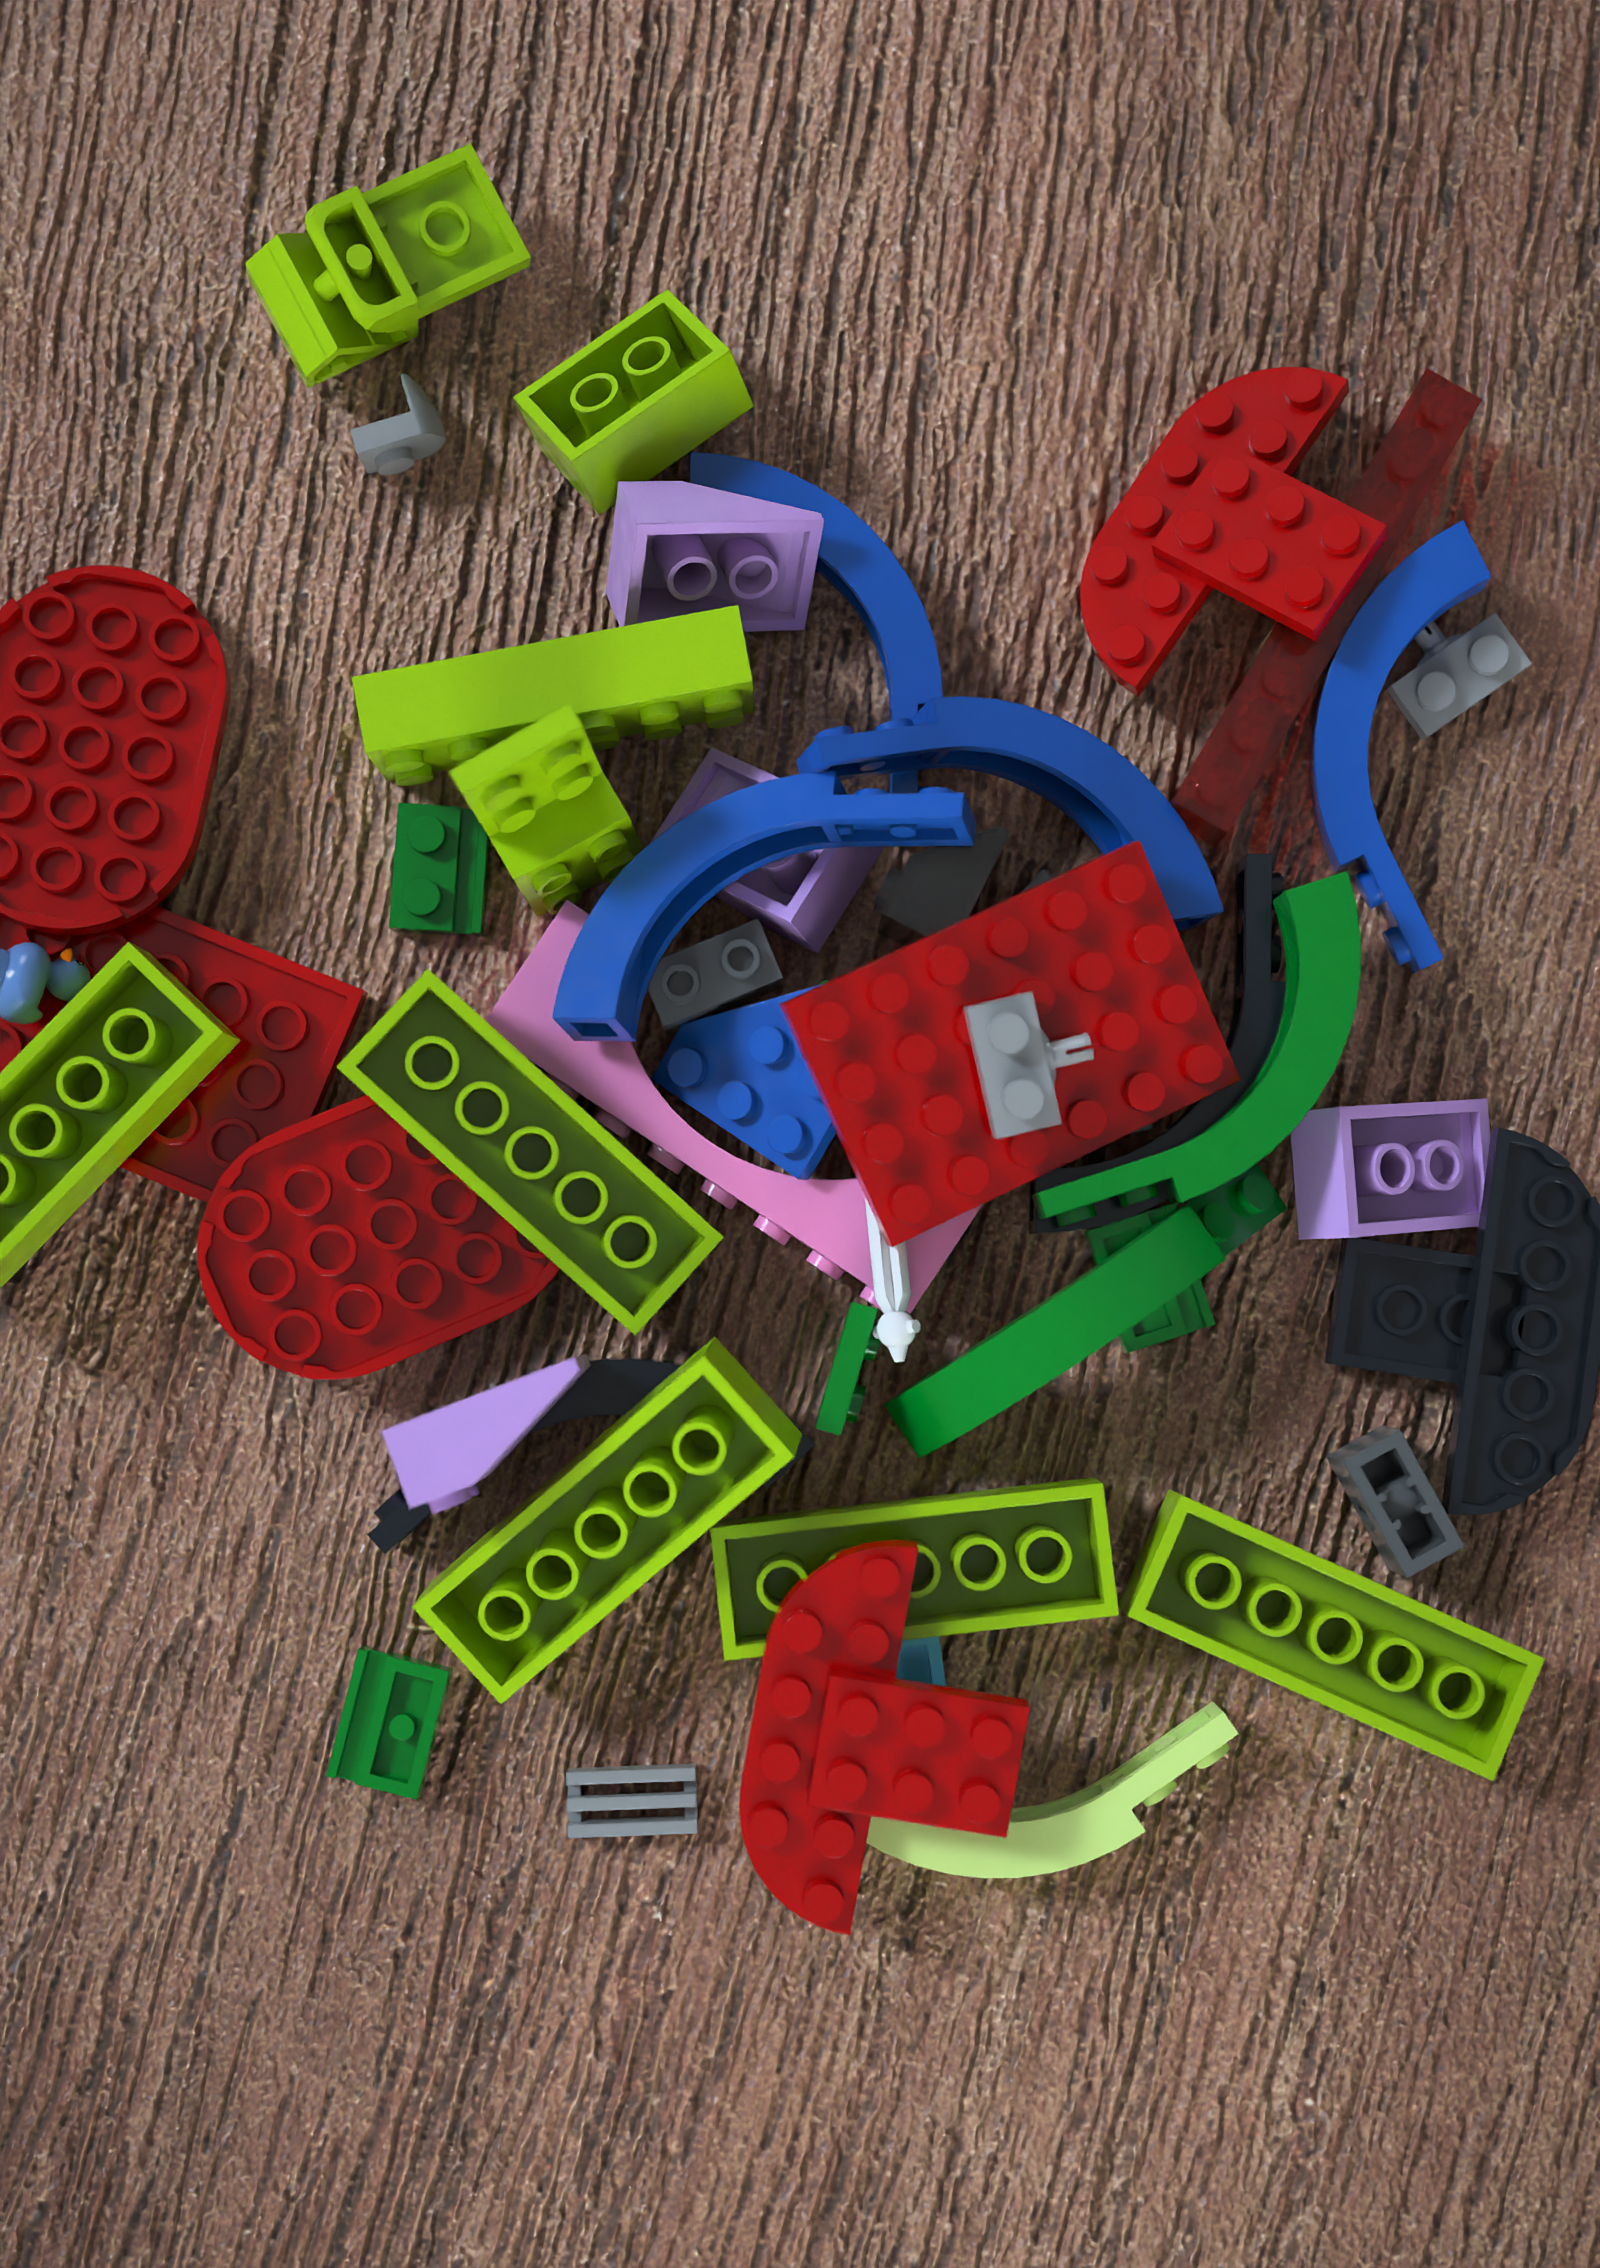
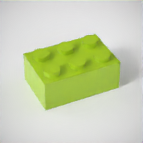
(634, 400)

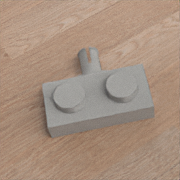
(1456, 673)
(1018, 1063)

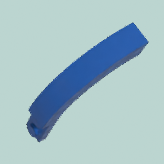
(861, 571)
(1398, 610)
(1049, 757)
(706, 852)

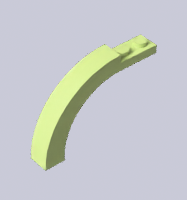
(1069, 1828)

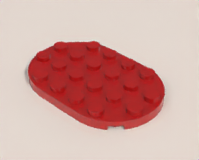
(104, 746)
(355, 1248)

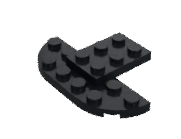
(1502, 1324)

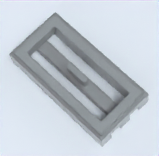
(632, 1826)

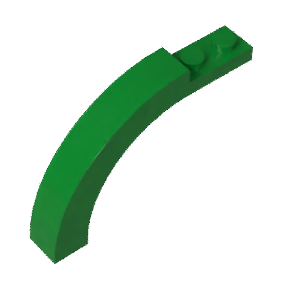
(1318, 1010)
(1084, 1313)

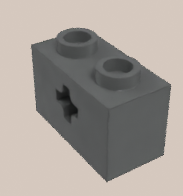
(714, 976)
(1395, 1501)

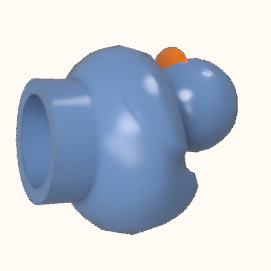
(26, 972)

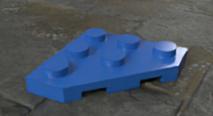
(751, 1082)

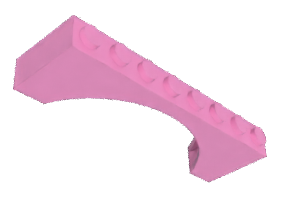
(609, 1074)

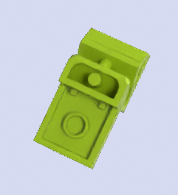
(384, 263)
(549, 811)

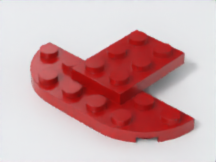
(1226, 517)
(853, 1742)

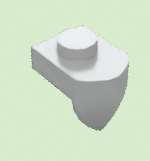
(398, 441)

